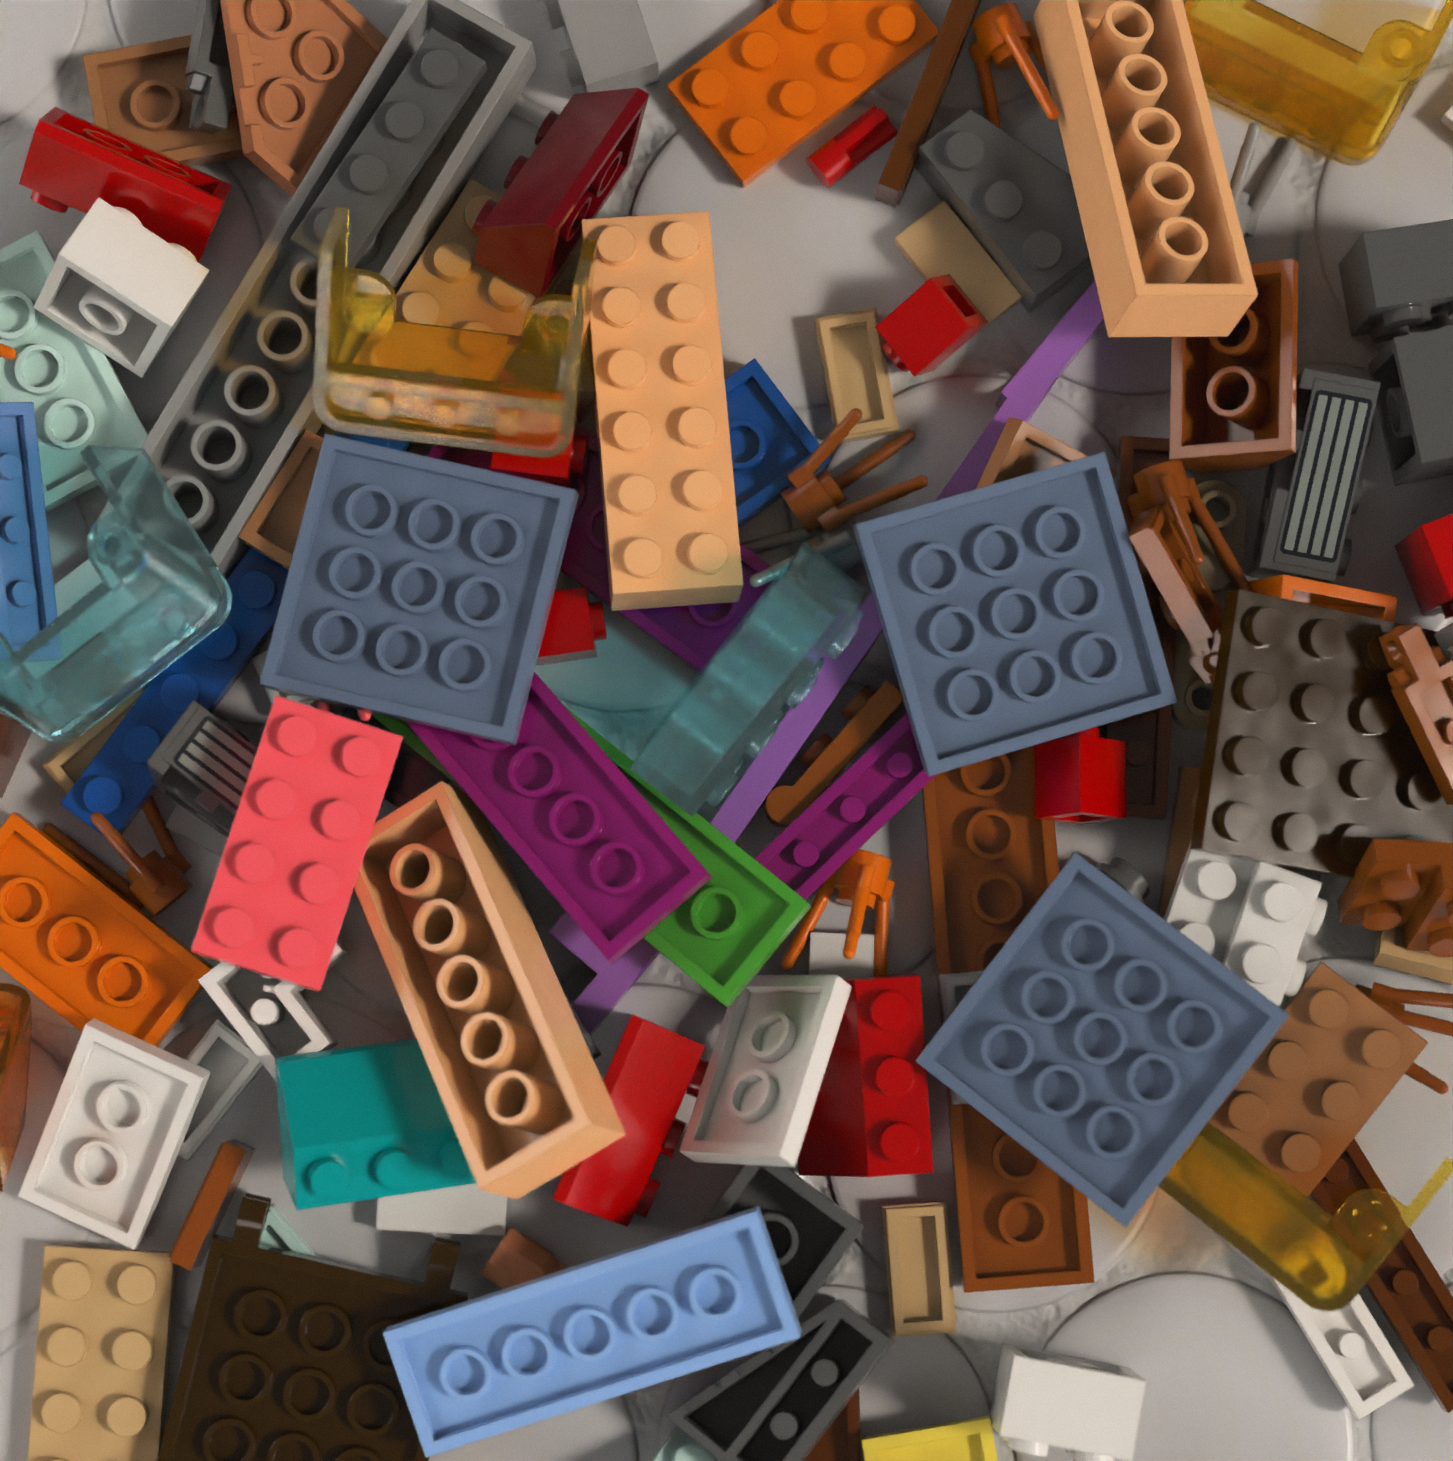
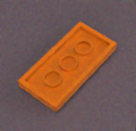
(795, 75)
(86, 942)

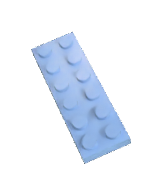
(592, 1332)

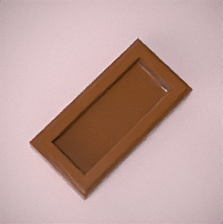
(211, 1204)

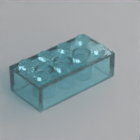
(748, 679)

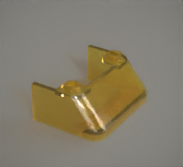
(1308, 81)
(442, 380)
(1287, 1234)

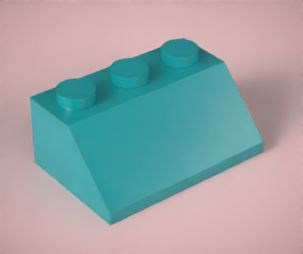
(364, 1125)

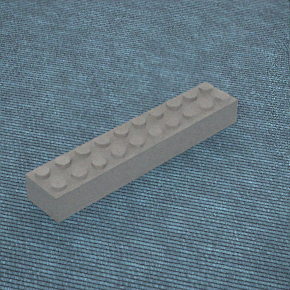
(255, 373)

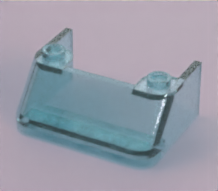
(148, 611)

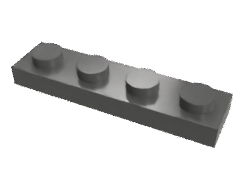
(394, 145)

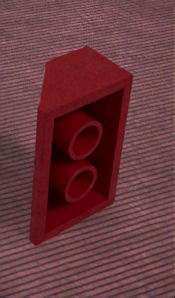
(562, 182)

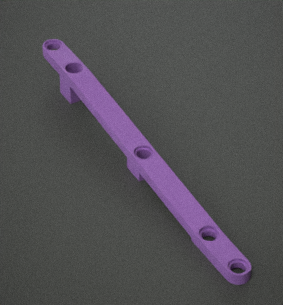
(1016, 400)

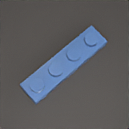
(25, 554)

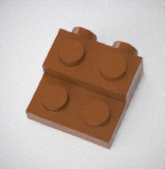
(1406, 888)

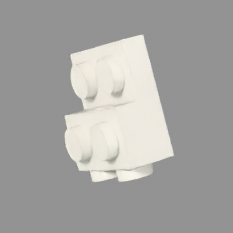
(1248, 917)

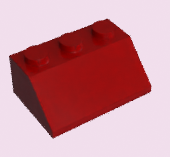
(80, 161)
(646, 1087)
(873, 1093)

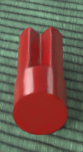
(851, 146)

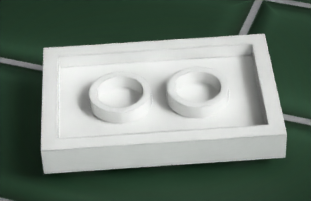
(766, 1071)
(114, 1133)

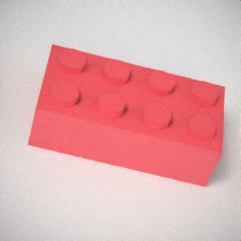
(297, 844)

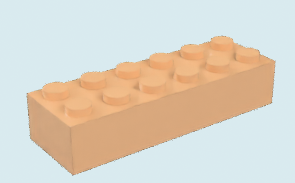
(1146, 167)
(662, 413)
(482, 995)

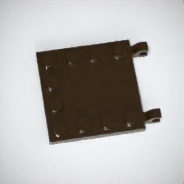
(295, 1354)

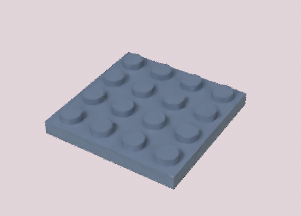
(419, 589)
(1015, 614)
(1102, 1039)

